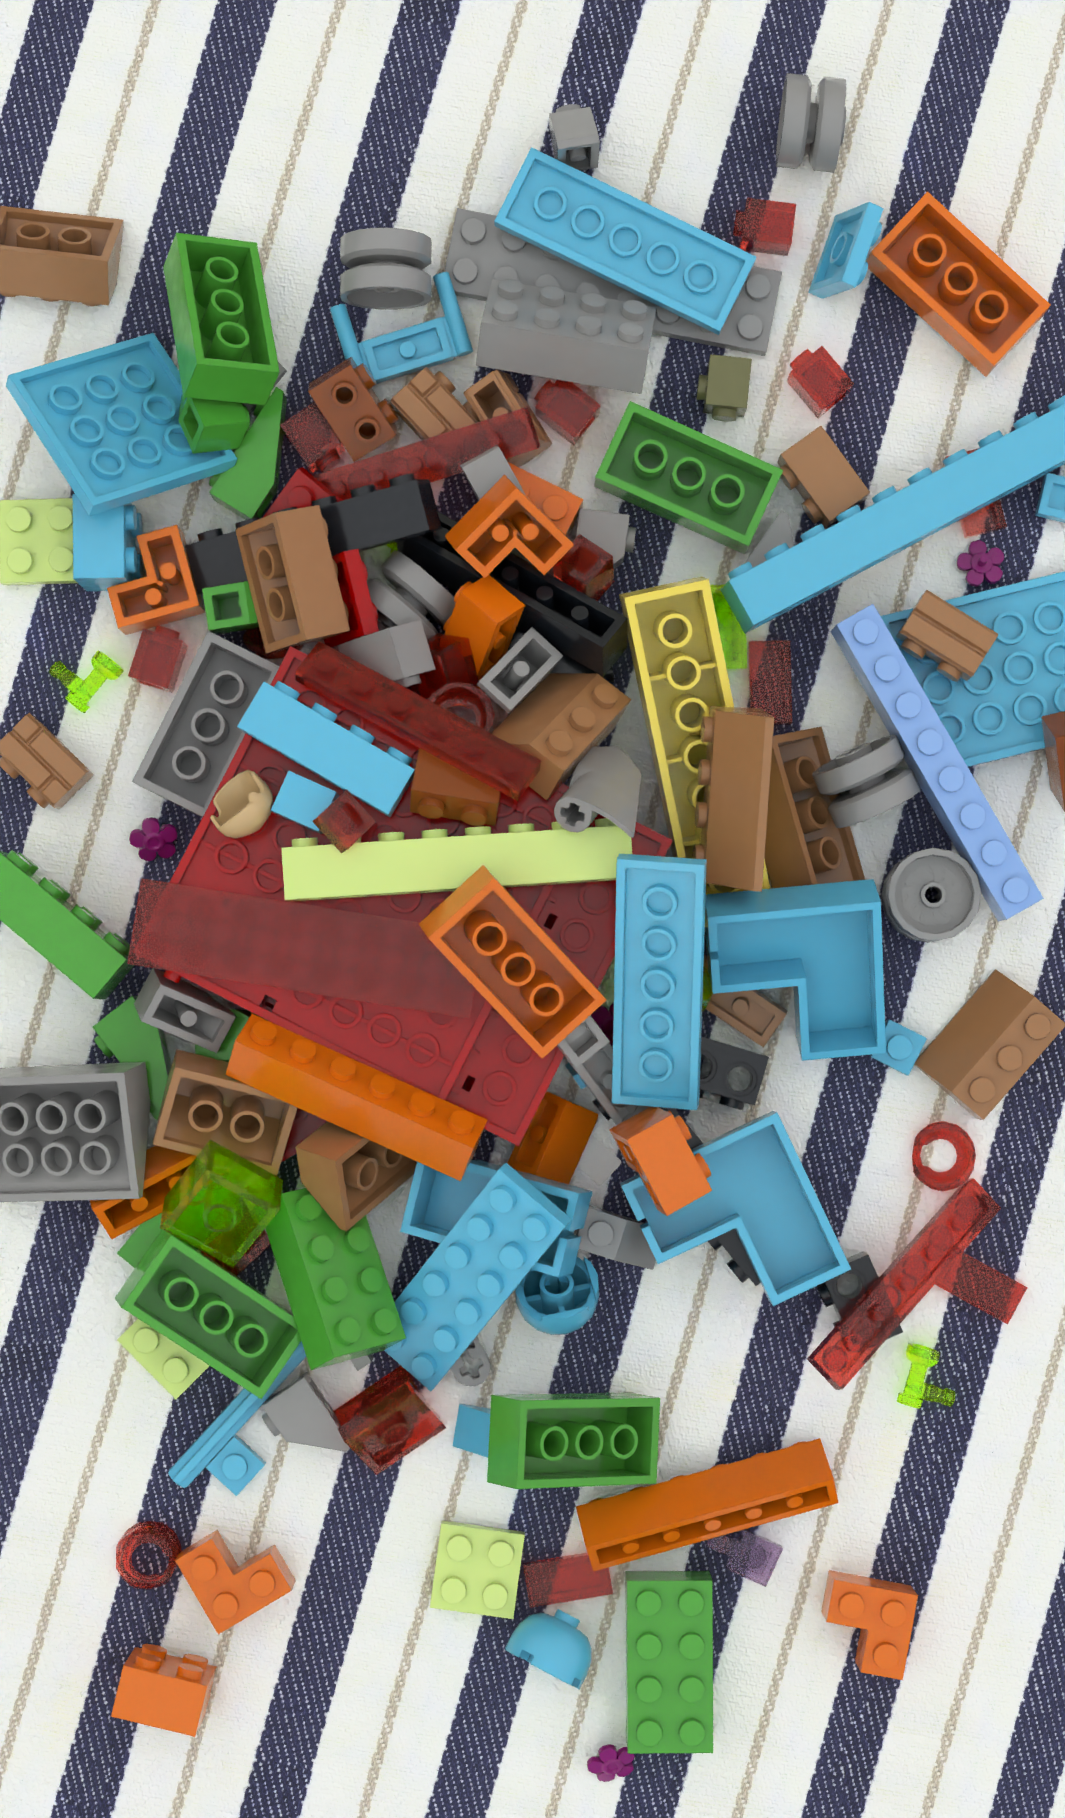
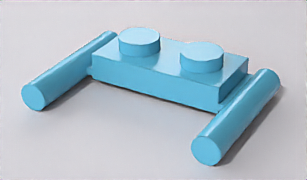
(411, 347)

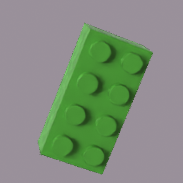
(220, 319)
(687, 477)
(58, 930)
(332, 1283)
(210, 1313)
(573, 1440)
(669, 1662)

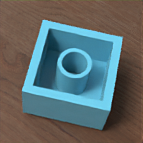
(106, 546)

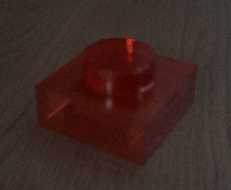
(344, 821)

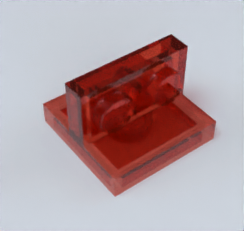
(388, 1420)

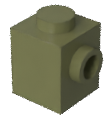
(725, 387)

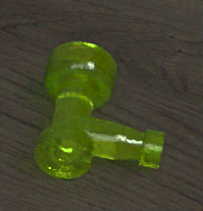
(83, 690)
(915, 1388)

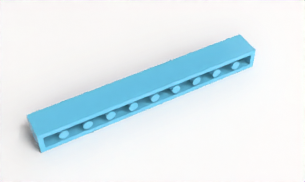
(897, 519)

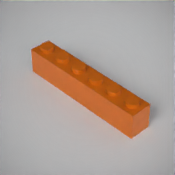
(355, 1097)
(707, 1504)

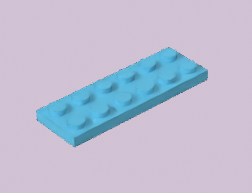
(625, 241)
(658, 981)
(473, 1273)

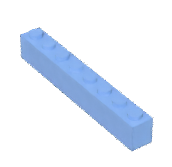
(936, 763)

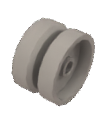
(813, 123)
(385, 268)
(414, 596)
(866, 781)
(956, 894)

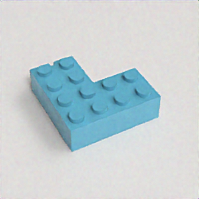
(809, 939)
(762, 1196)

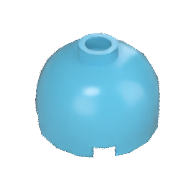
(559, 1303)
(553, 1646)

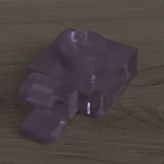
(749, 1555)

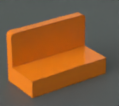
(554, 1139)

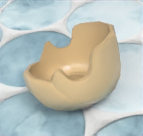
(242, 805)

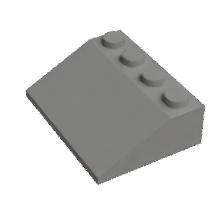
(73, 1132)

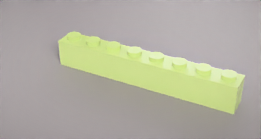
(446, 862)

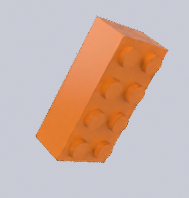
(956, 284)
(512, 962)

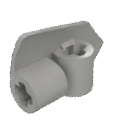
(602, 784)

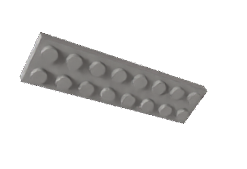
(487, 253)

